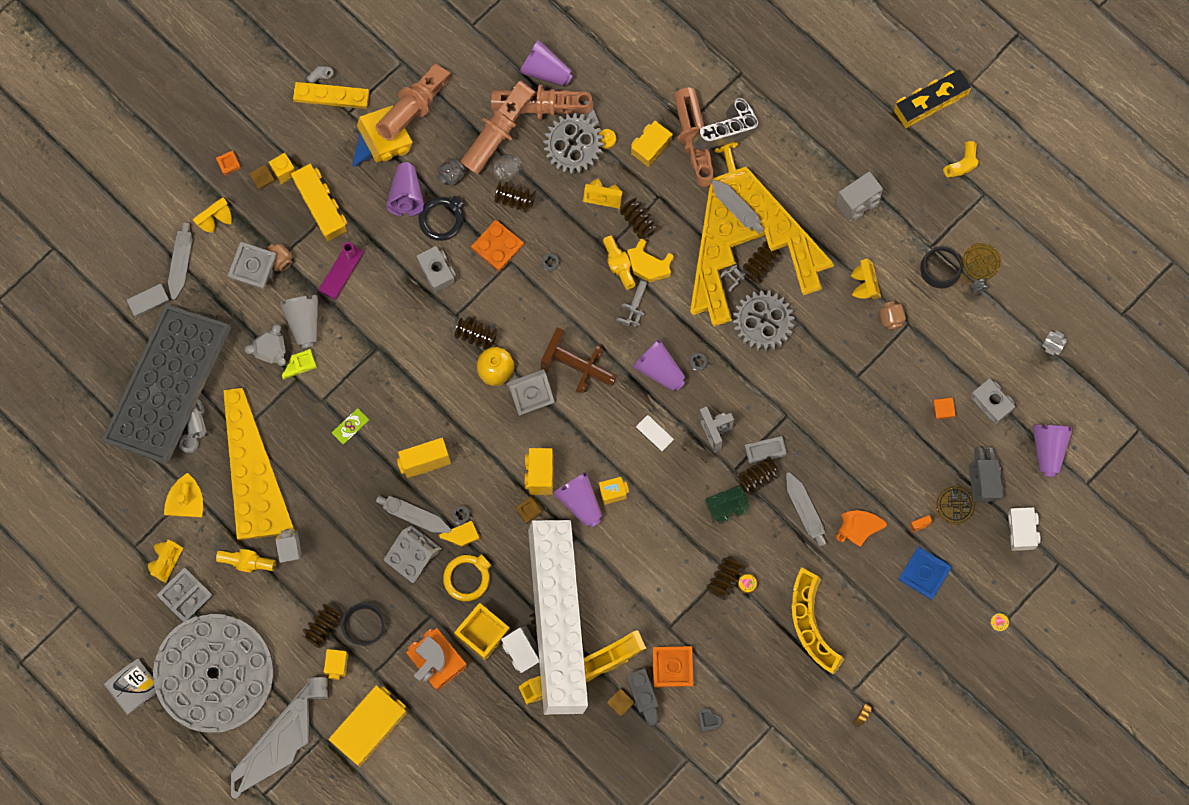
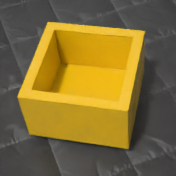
(540, 474)
(482, 631)

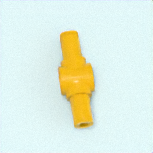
(619, 262)
(246, 560)

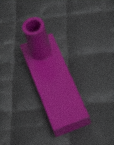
(341, 270)

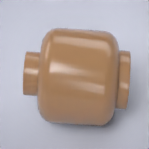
(283, 257)
(892, 315)

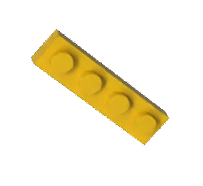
(331, 95)

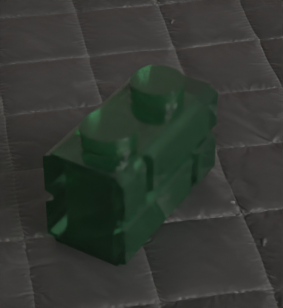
(727, 504)

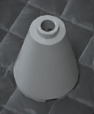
(302, 319)

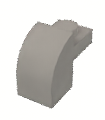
(434, 658)

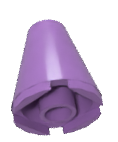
(546, 66)
(405, 192)
(660, 366)
(1051, 447)
(580, 500)

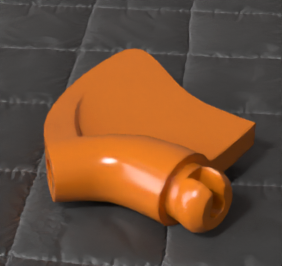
(859, 526)

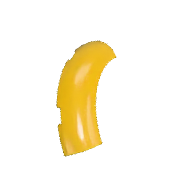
(805, 623)

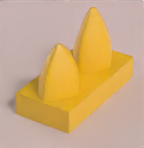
(599, 195)
(219, 210)
(870, 287)
(168, 556)

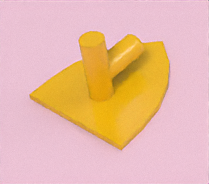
(184, 498)

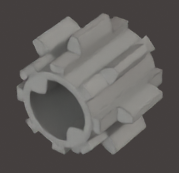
(1054, 342)

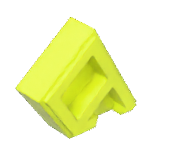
(299, 364)

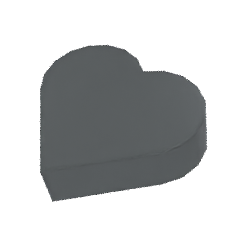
(708, 720)

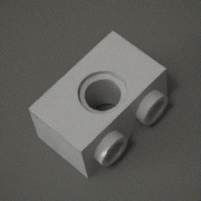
(437, 280)
(997, 412)
(288, 545)

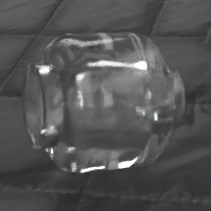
(507, 167)

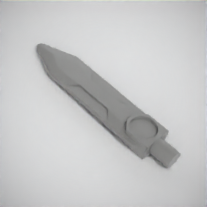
(737, 206)
(180, 261)
(805, 509)
(413, 514)

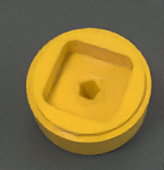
(609, 138)

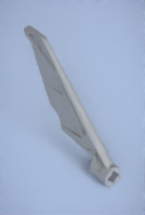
(282, 739)

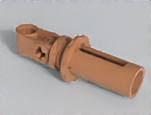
(413, 102)
(547, 102)
(497, 128)
(699, 159)

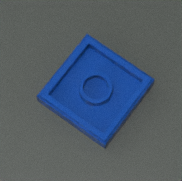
(924, 573)

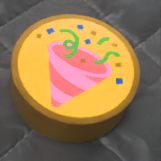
(747, 583)

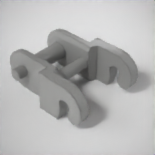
(736, 281)

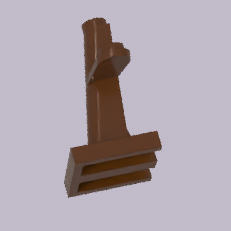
(588, 368)

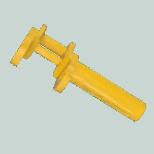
(728, 155)

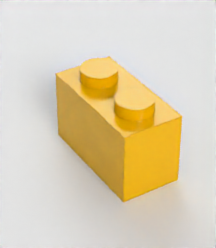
(651, 143)

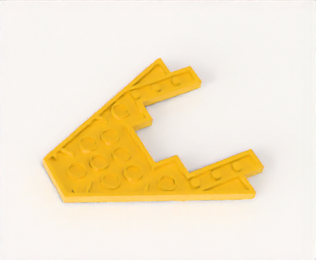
(725, 231)

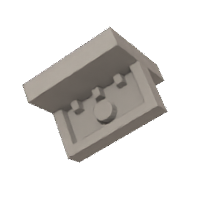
(252, 266)
(530, 392)
(715, 427)

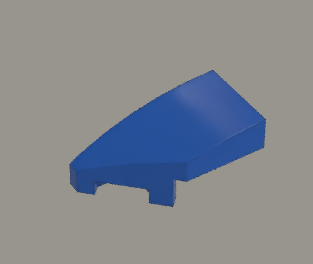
(362, 152)

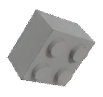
(859, 197)

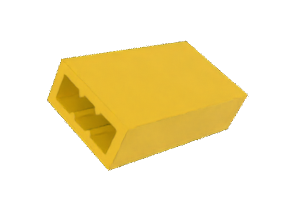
(368, 725)

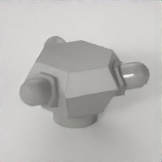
(269, 346)

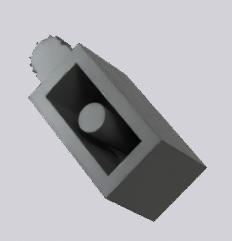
(985, 476)
(643, 695)

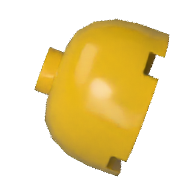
(495, 366)

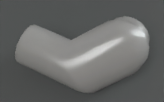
(320, 73)

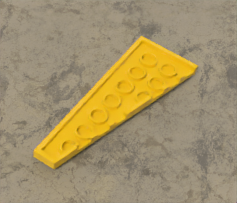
(256, 493)

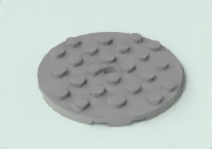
(219, 702)

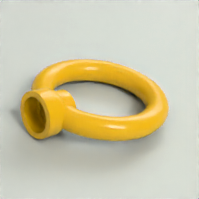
(481, 563)

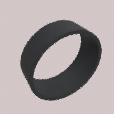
(936, 283)
(354, 608)

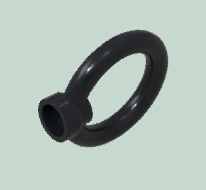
(455, 205)

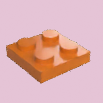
(497, 245)
(673, 666)

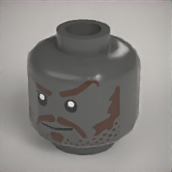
(450, 171)

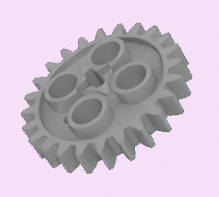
(559, 135)
(771, 306)

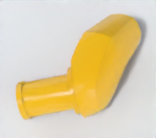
(965, 165)

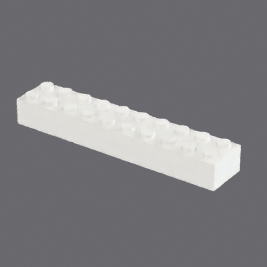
(557, 617)

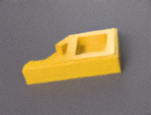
(461, 535)

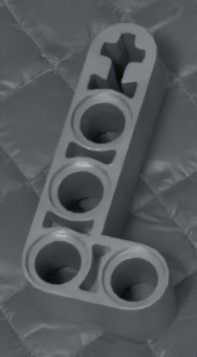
(739, 125)

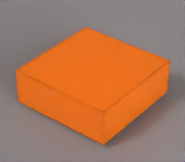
(228, 163)
(944, 408)
(920, 524)

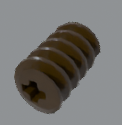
(514, 197)
(637, 219)
(760, 261)
(475, 333)
(758, 475)
(724, 577)
(321, 625)

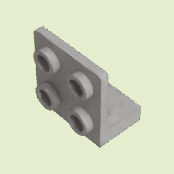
(411, 553)

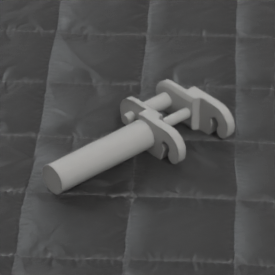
(634, 305)

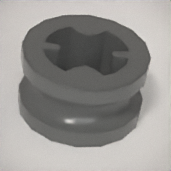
(545, 259)
(978, 286)
(692, 363)
(466, 512)

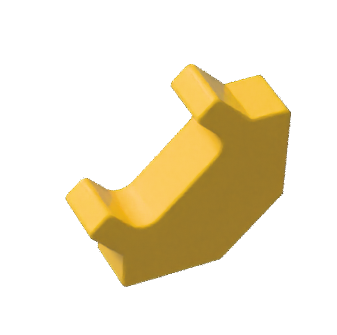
(647, 266)

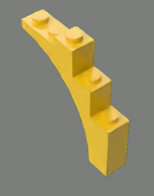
(595, 664)

